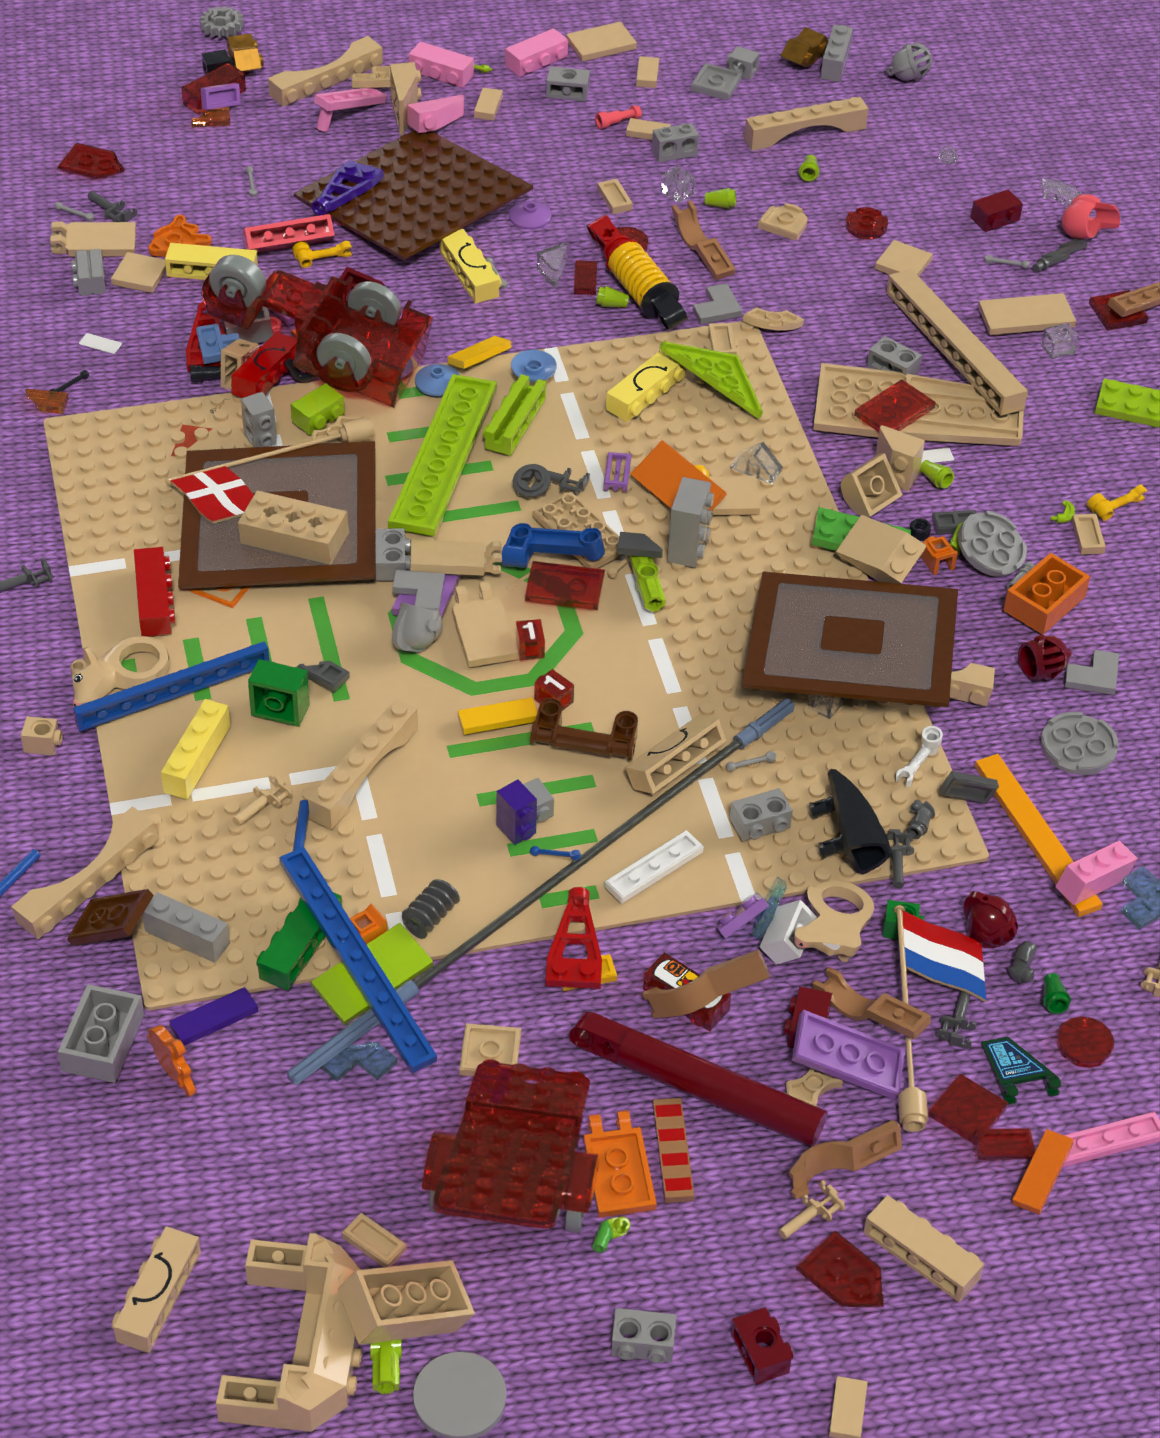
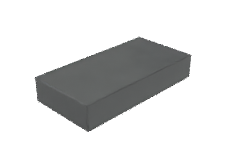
(969, 787)

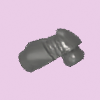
(920, 823)
(1022, 961)

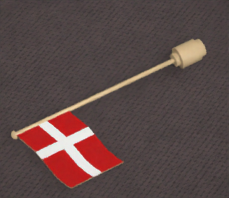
(223, 495)

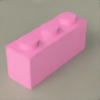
(536, 52)
(442, 64)
(1096, 872)

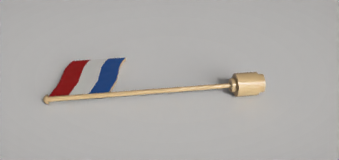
(944, 959)

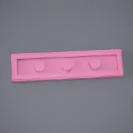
(1114, 1138)

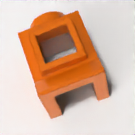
(937, 550)
(369, 924)

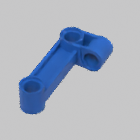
(526, 540)

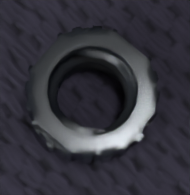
(923, 524)

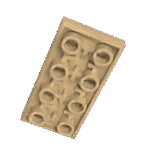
(1025, 313)
(572, 514)

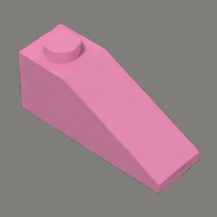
(434, 113)

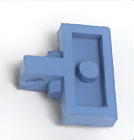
(212, 342)

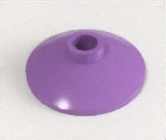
(530, 215)

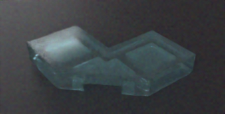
(1146, 906)
(370, 1057)

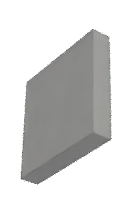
(716, 81)

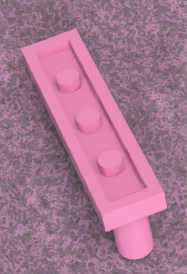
(344, 100)

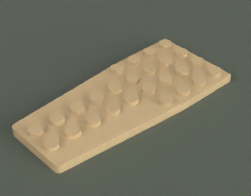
(958, 415)

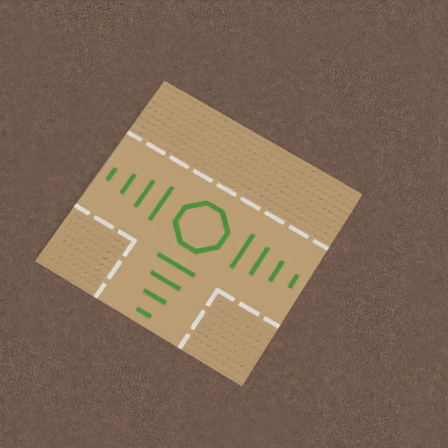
(433, 801)

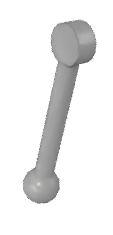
(252, 192)
(89, 216)
(989, 259)
(504, 283)
(770, 757)

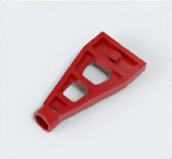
(193, 354)
(572, 971)

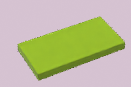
(398, 957)

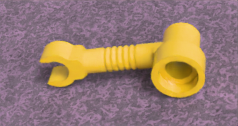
(305, 255)
(1104, 507)

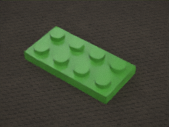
(833, 527)

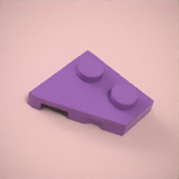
(748, 910)

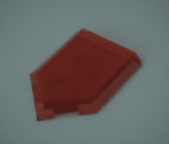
(91, 162)
(844, 1273)

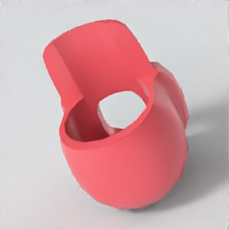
(1078, 223)

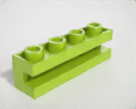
(514, 415)

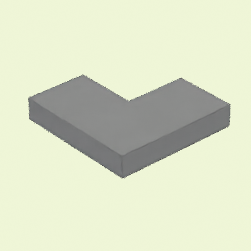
(721, 305)
(425, 585)
(1099, 677)

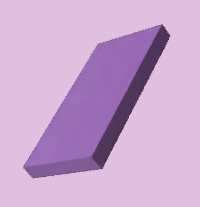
(848, 1054)

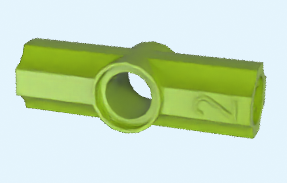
(648, 582)
(386, 1365)

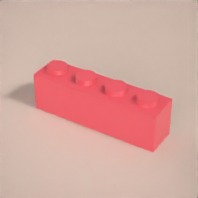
(288, 233)

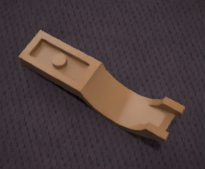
(708, 249)
(708, 986)
(884, 1010)
(845, 1155)

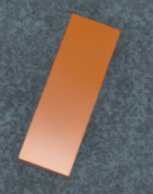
(1043, 1171)

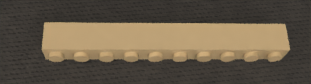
(957, 342)

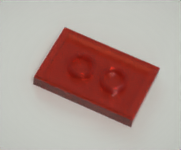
(895, 407)
(565, 585)

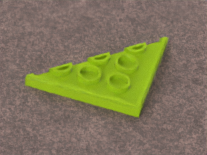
(719, 370)

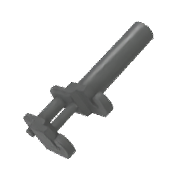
(113, 208)
(564, 479)
(28, 576)
(898, 852)
(959, 1021)

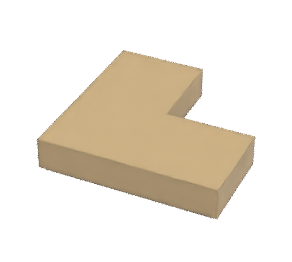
(378, 78)

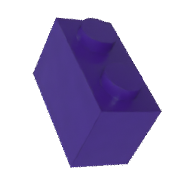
(516, 812)

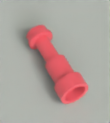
(605, 119)

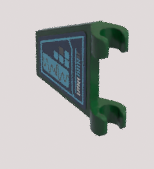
(1016, 1066)

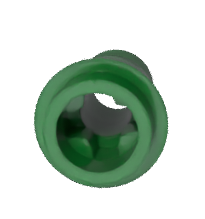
(1055, 995)

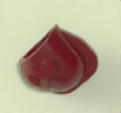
(1043, 657)
(989, 920)

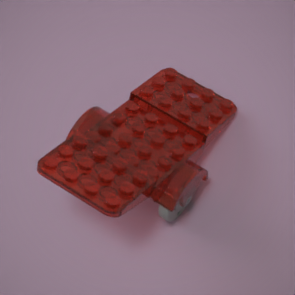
(515, 1150)

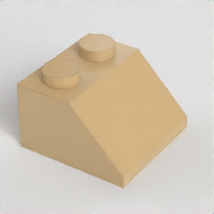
(903, 454)

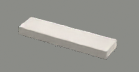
(654, 866)

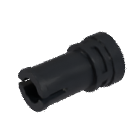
(201, 373)

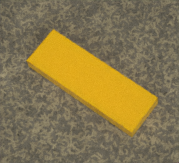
(479, 352)
(497, 715)

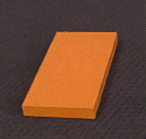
(663, 471)

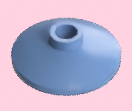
(534, 364)
(434, 379)

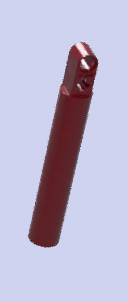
(699, 1078)

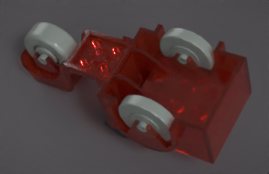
(342, 334)

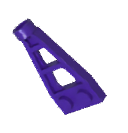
(363, 175)

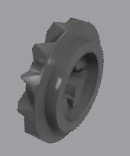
(525, 475)

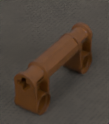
(549, 730)

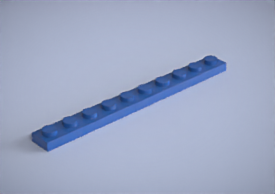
(358, 960)

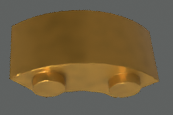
(805, 48)
(244, 52)

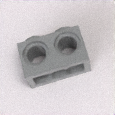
(675, 142)
(893, 357)
(258, 420)
(390, 553)
(761, 814)
(644, 1327)

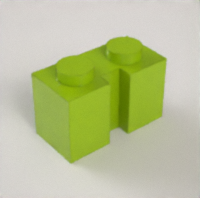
(316, 408)

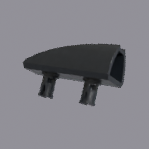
(860, 829)

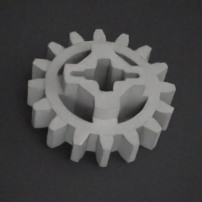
(221, 22)

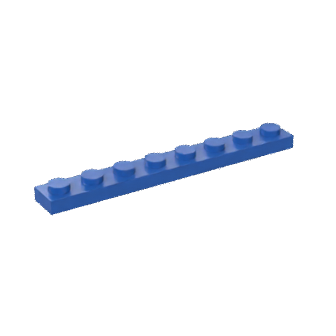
(169, 687)

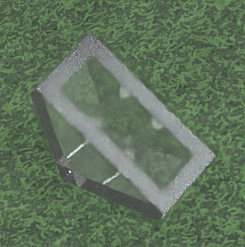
(552, 262)
(758, 462)

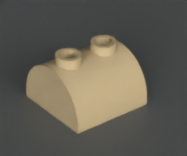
(870, 486)

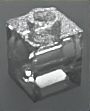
(678, 184)

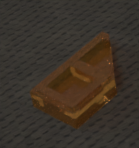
(212, 118)
(48, 400)

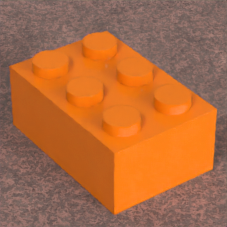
(1046, 593)

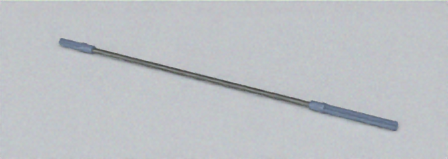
(410, 989)

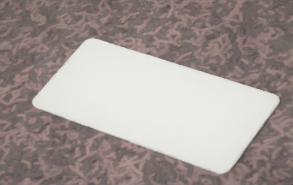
(100, 343)
(937, 455)

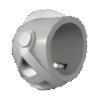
(906, 67)
(416, 627)

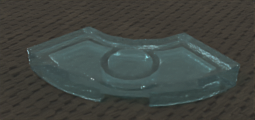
(766, 916)

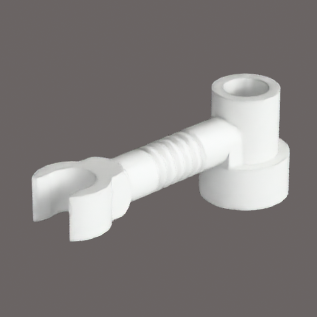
(931, 740)

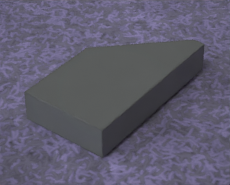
(947, 521)
(638, 545)
(327, 674)

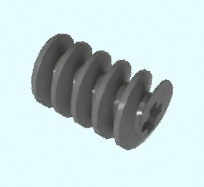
(430, 907)

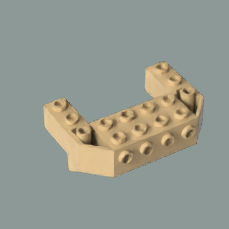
(325, 1348)

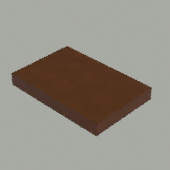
(110, 917)

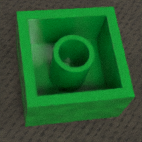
(278, 692)

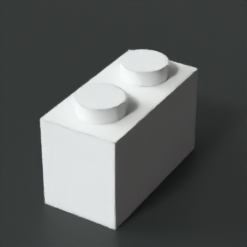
(779, 937)

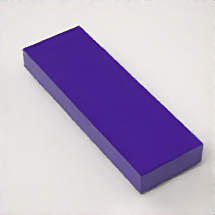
(213, 1016)

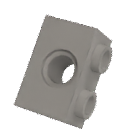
(568, 83)

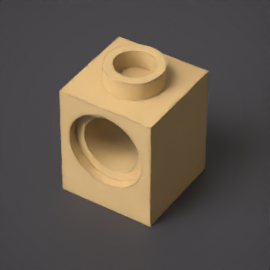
(41, 735)

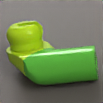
(610, 1230)

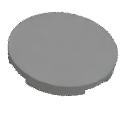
(992, 544)
(1079, 743)
(459, 1395)

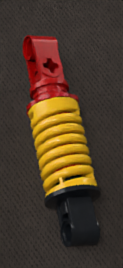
(638, 274)

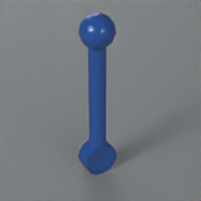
(574, 854)

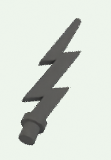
(1061, 254)

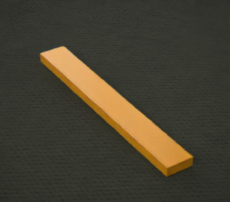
(1032, 826)

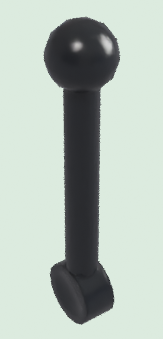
(83, 375)

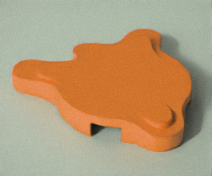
(177, 232)
(170, 1056)

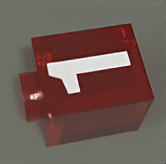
(530, 639)
(554, 686)

